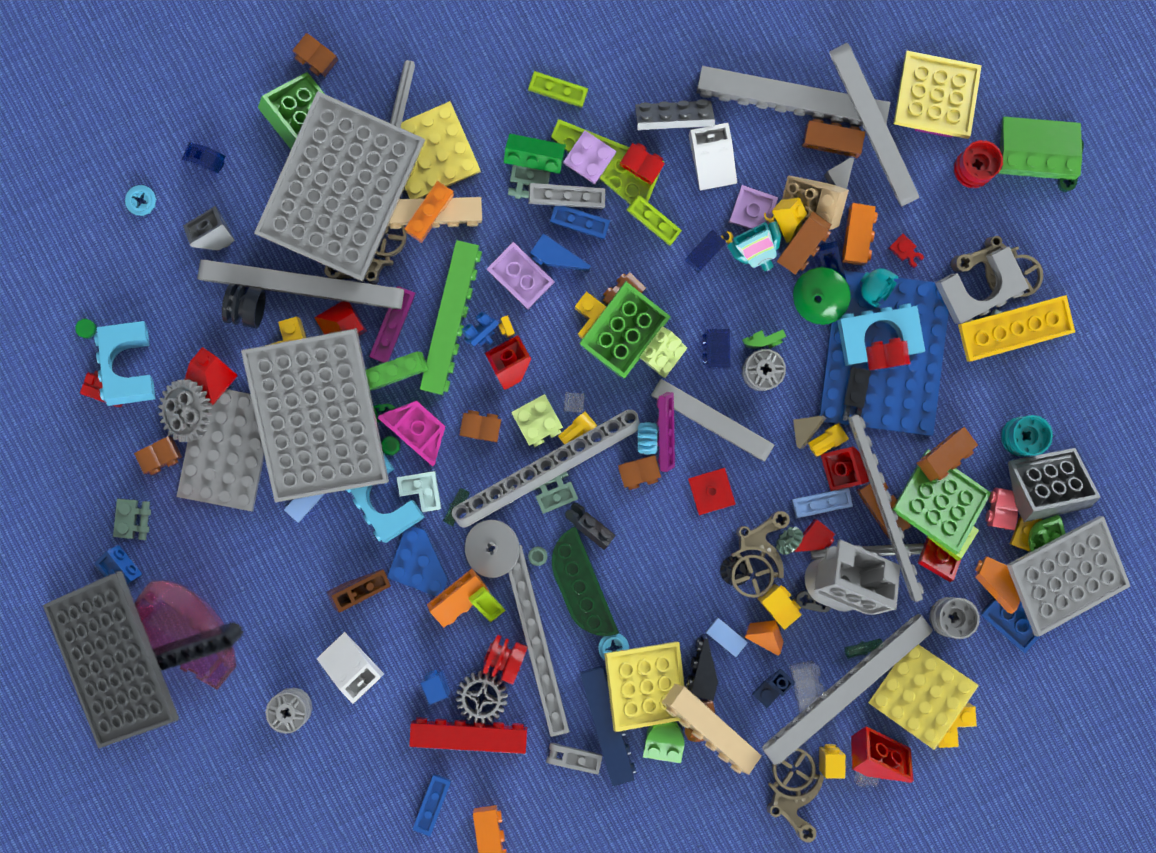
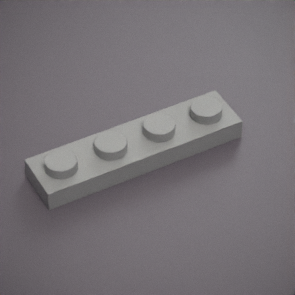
(566, 196)

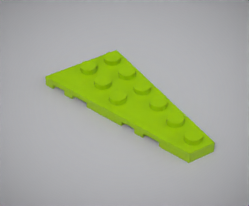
(614, 176)

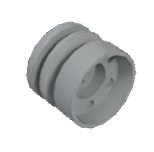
(754, 376)
(965, 617)
(300, 710)

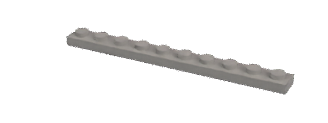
(883, 498)
(538, 647)

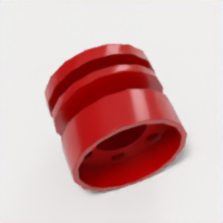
(985, 157)
(504, 659)

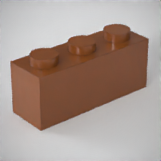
(833, 138)
(805, 243)
(947, 454)
(868, 497)

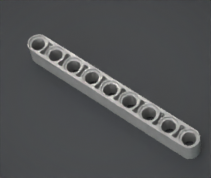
(874, 124)

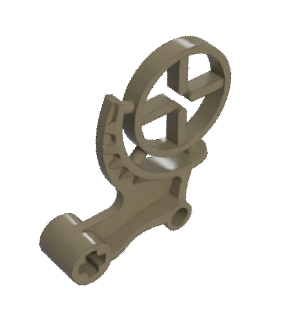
(980, 256)
(376, 265)
(756, 540)
(789, 804)

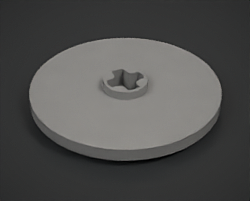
(495, 562)

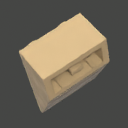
(818, 197)

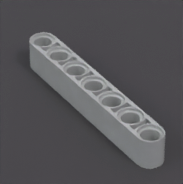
(715, 421)

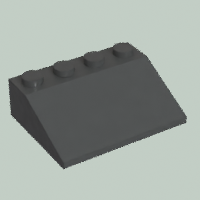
(1051, 484)

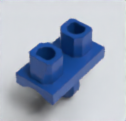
(482, 332)

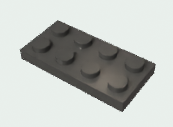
(674, 115)

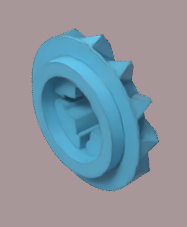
(138, 192)
(606, 641)

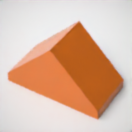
(766, 635)

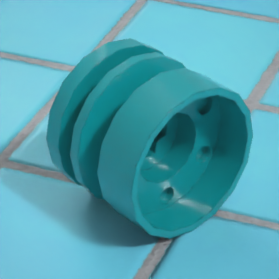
(1036, 436)

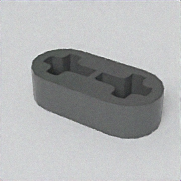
(808, 605)

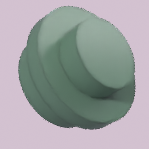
(537, 556)

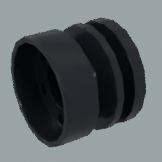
(243, 305)

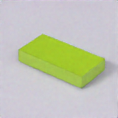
(486, 604)

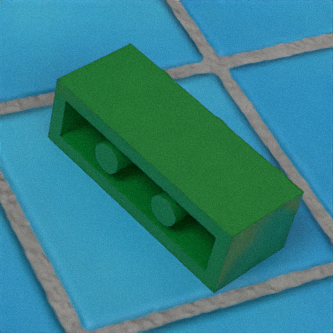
(534, 153)

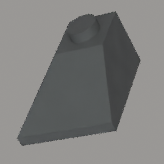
(209, 231)

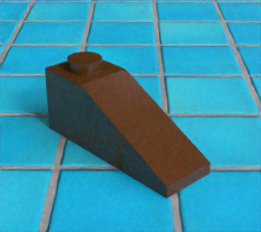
(358, 590)

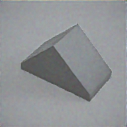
(840, 174)

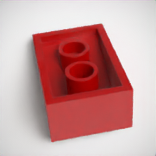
(880, 756)

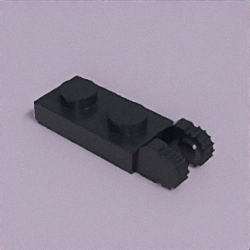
(856, 391)
(589, 526)

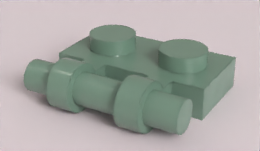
(525, 176)
(556, 497)
(126, 517)

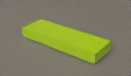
(558, 89)
(653, 220)

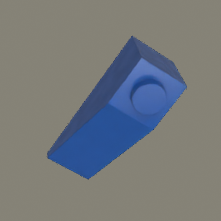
(554, 255)

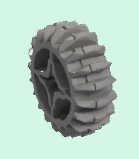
(473, 695)

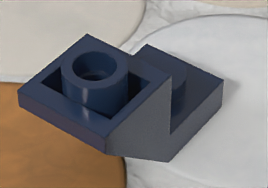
(772, 687)

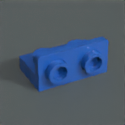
(115, 561)

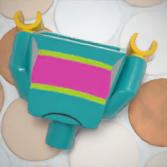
(757, 244)

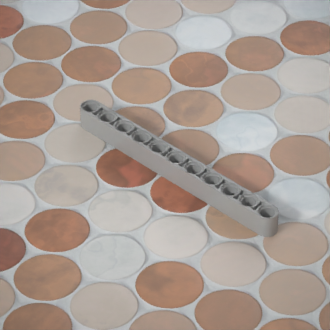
(301, 284)
(540, 476)
(846, 689)

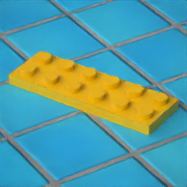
(1016, 328)

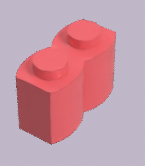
(1003, 509)

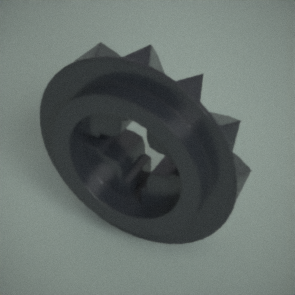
(726, 572)

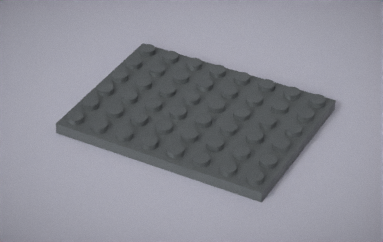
(110, 660)

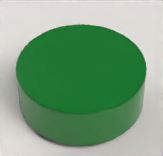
(86, 328)
(390, 445)

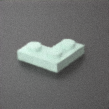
(425, 485)

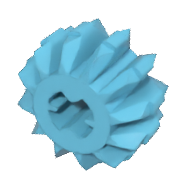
(647, 438)

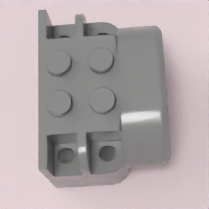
(853, 580)

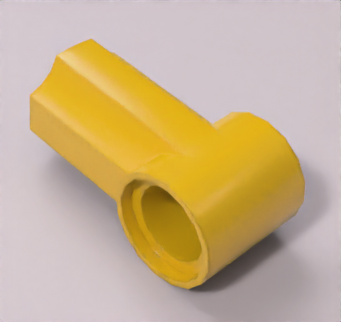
(579, 426)
(831, 438)

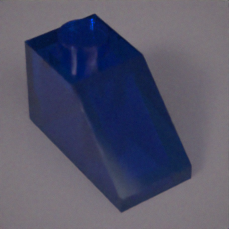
(204, 157)
(831, 257)

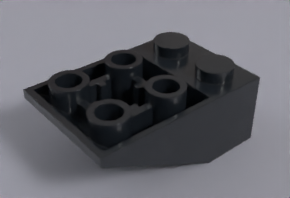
(703, 679)

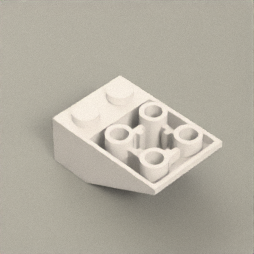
(713, 156)
(349, 667)

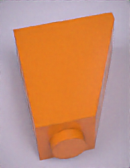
(998, 583)

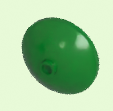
(830, 287)

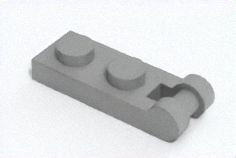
(575, 758)

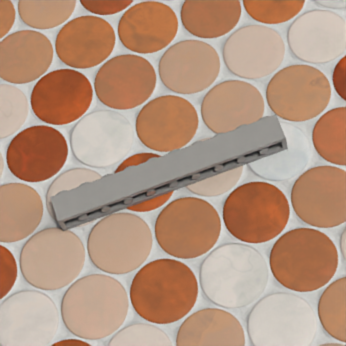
(781, 96)

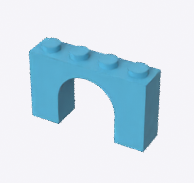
(903, 320)
(111, 342)
(386, 525)

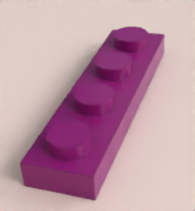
(391, 329)
(666, 431)

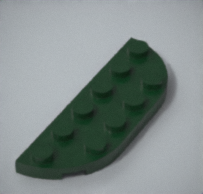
(580, 586)

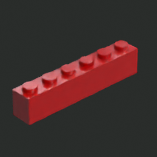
(468, 736)

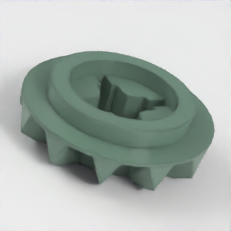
(789, 540)

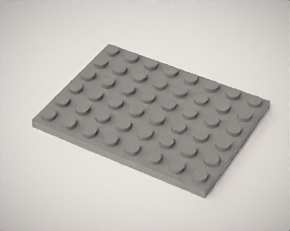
(339, 186)
(315, 415)

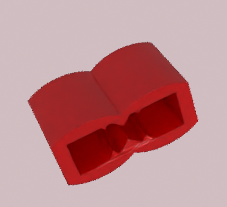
(642, 163)
(887, 355)

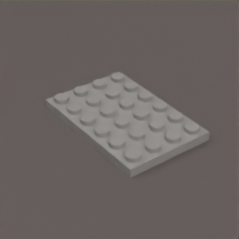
(229, 457)
(1068, 575)

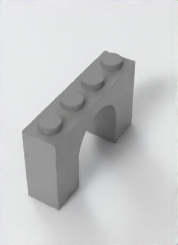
(1008, 284)

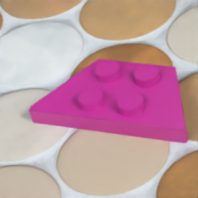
(416, 428)

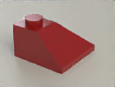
(340, 318)
(509, 361)
(210, 373)
(844, 468)

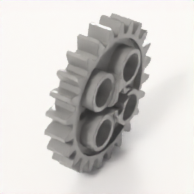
(185, 410)

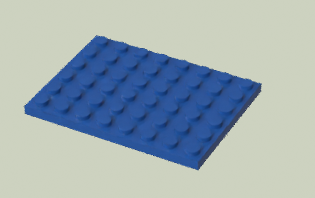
(897, 396)

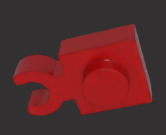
(904, 248)

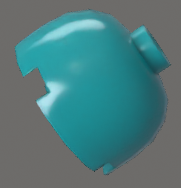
(878, 285)

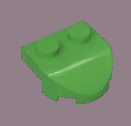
(759, 341)
(1045, 532)
(664, 742)

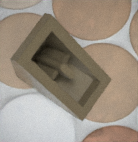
(806, 428)

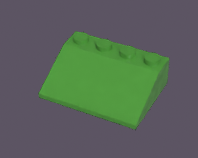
(288, 106)
(1041, 148)
(624, 330)

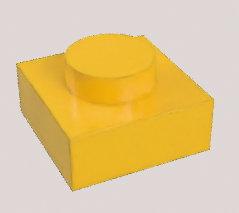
(505, 327)

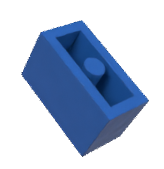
(435, 686)

